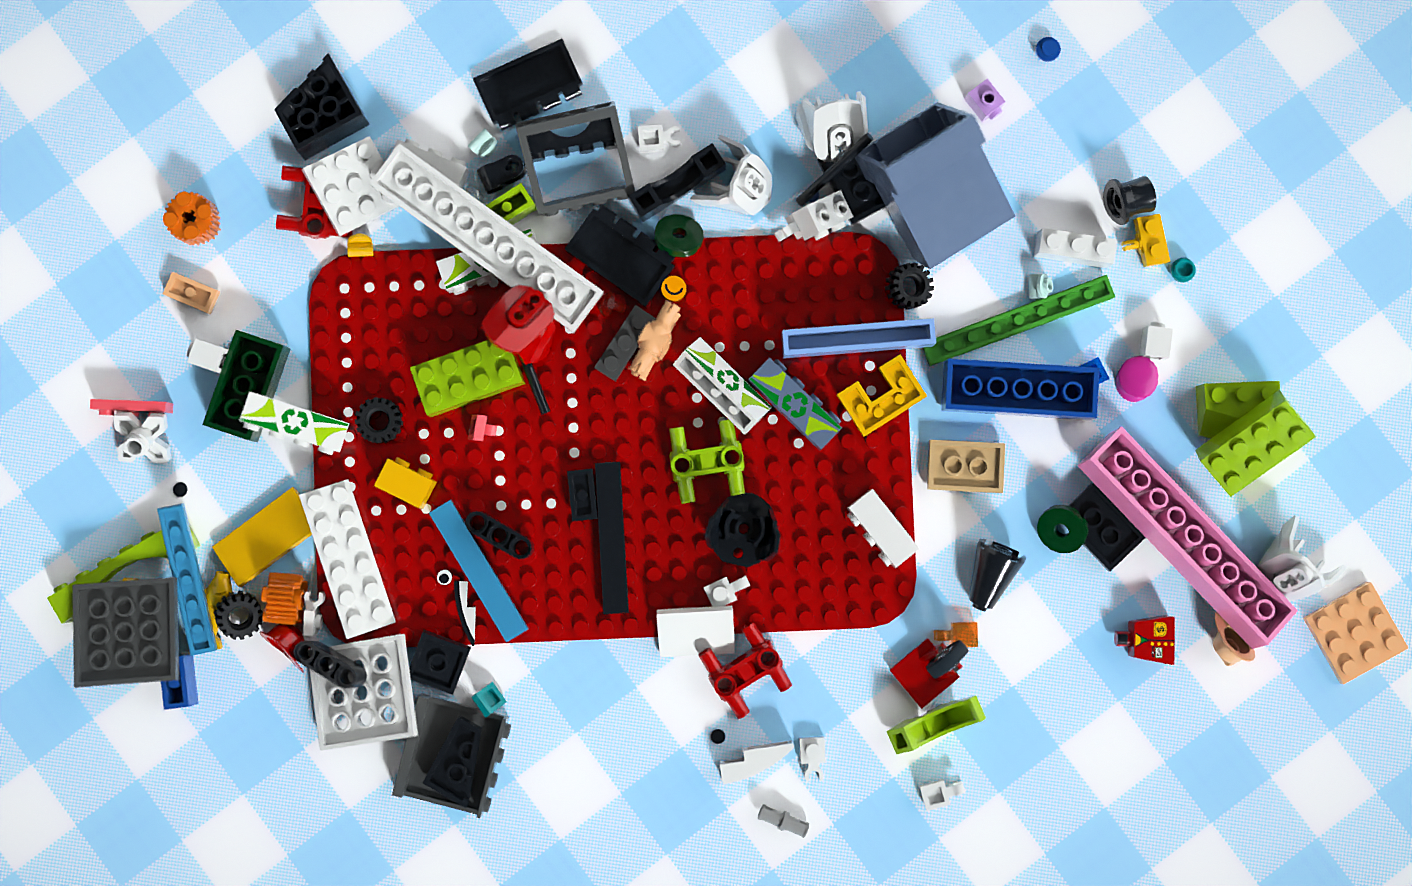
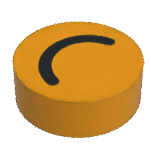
(673, 288)

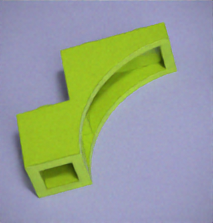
(937, 722)

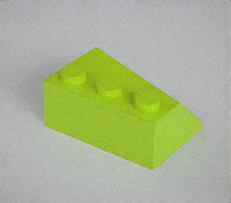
(1226, 402)

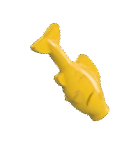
(218, 587)

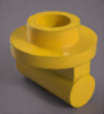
(359, 245)

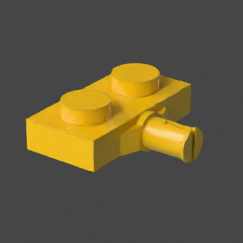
(1149, 241)

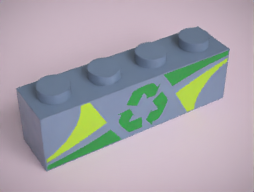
(794, 403)

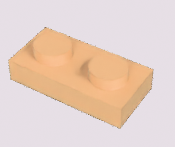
(191, 292)

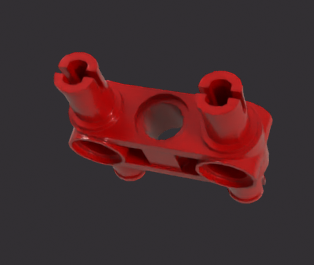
(311, 210)
(745, 670)

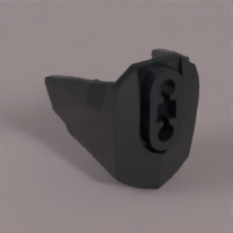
(758, 543)

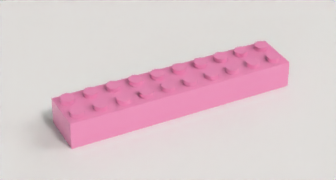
(1188, 538)

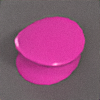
(1137, 378)

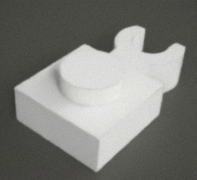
(653, 137)
(812, 753)

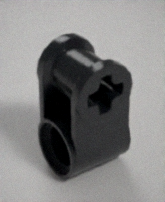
(499, 175)

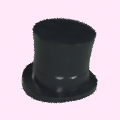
(1128, 198)

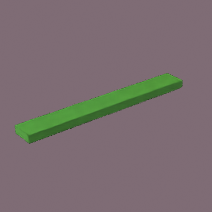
(1019, 320)

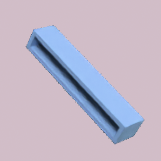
(858, 338)

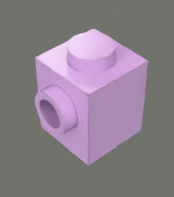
(985, 101)

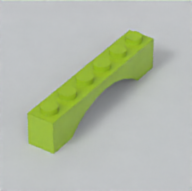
(151, 546)

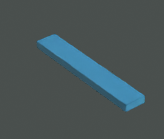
(478, 571)
(189, 582)

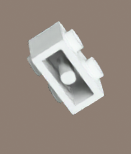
(822, 215)

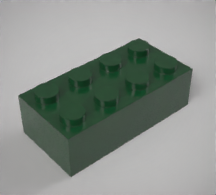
(249, 366)

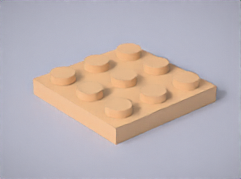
(1355, 633)

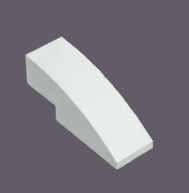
(755, 761)

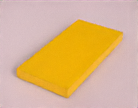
(264, 538)

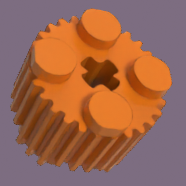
(183, 209)
(284, 598)

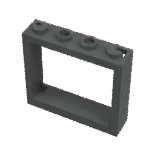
(568, 119)

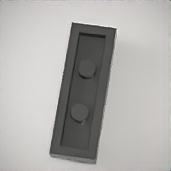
(623, 344)

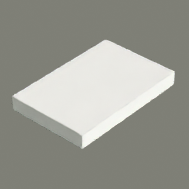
(694, 630)

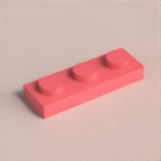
(108, 407)

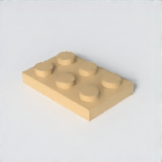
(966, 466)

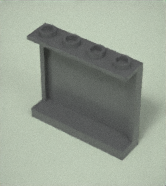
(434, 722)

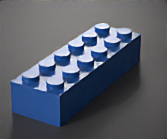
(1020, 389)

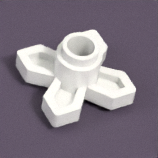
(142, 438)

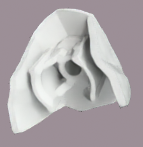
(832, 125)
(749, 188)
(1291, 570)

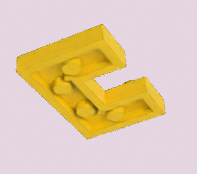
(903, 394)

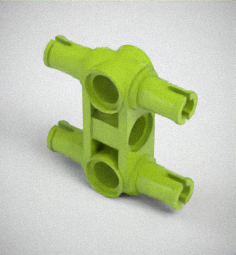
(706, 461)

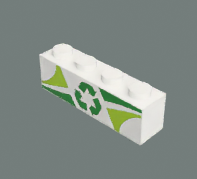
(461, 271)
(722, 385)
(293, 422)

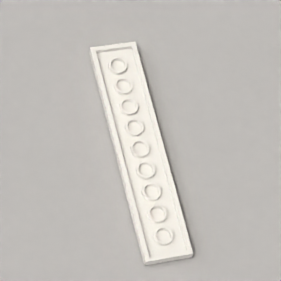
(484, 235)

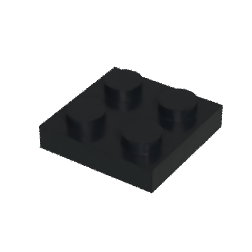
(438, 661)

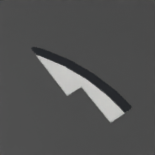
(466, 614)

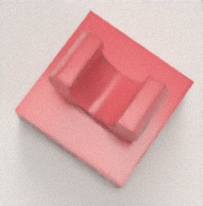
(479, 428)

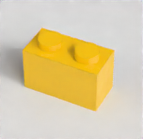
(406, 483)

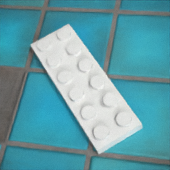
(347, 559)

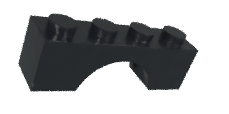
(596, 135)
(666, 191)

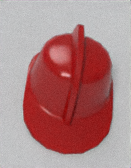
(284, 638)

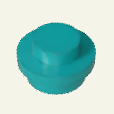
(1183, 270)

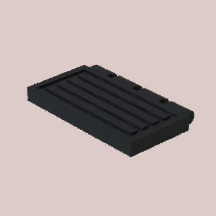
(528, 83)
(619, 256)

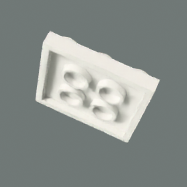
(344, 186)

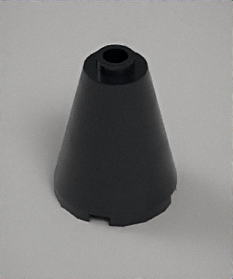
(992, 573)

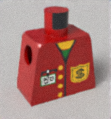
(1149, 639)

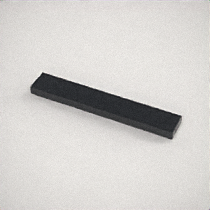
(612, 538)

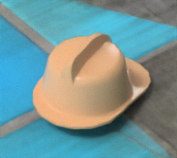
(1230, 645)

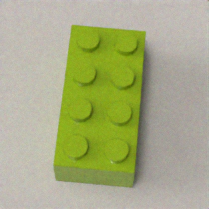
(465, 377)
(1255, 443)

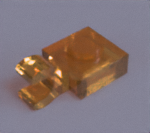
(963, 631)

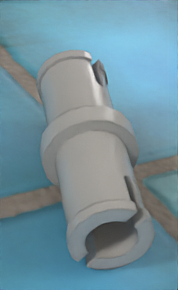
(783, 821)

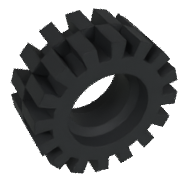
(922, 286)
(365, 413)
(245, 628)

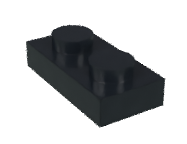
(582, 495)

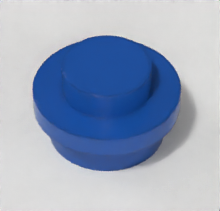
(1048, 49)

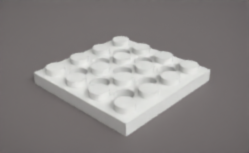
(399, 699)

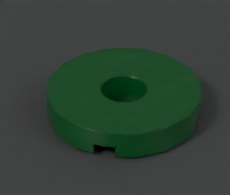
(682, 225)
(1056, 540)

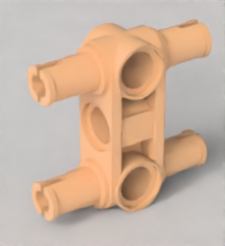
(655, 341)

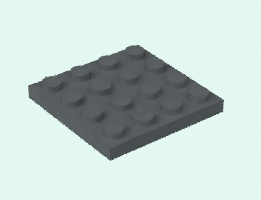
(125, 632)

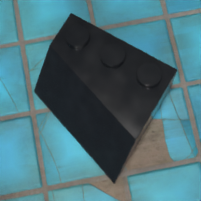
(320, 111)

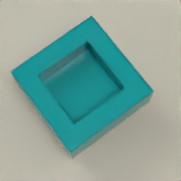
(489, 699)

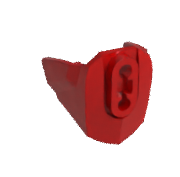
(521, 327)

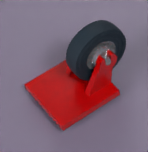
(929, 669)

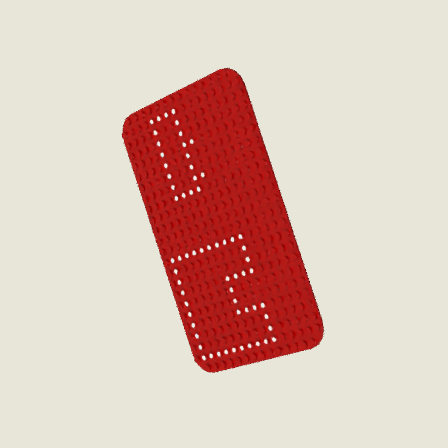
(393, 313)

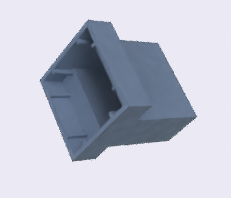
(937, 182)

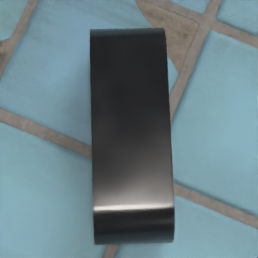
(490, 527)
(319, 664)

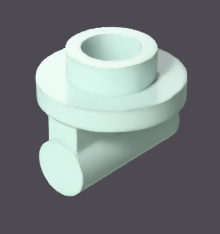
(483, 144)
(1039, 286)

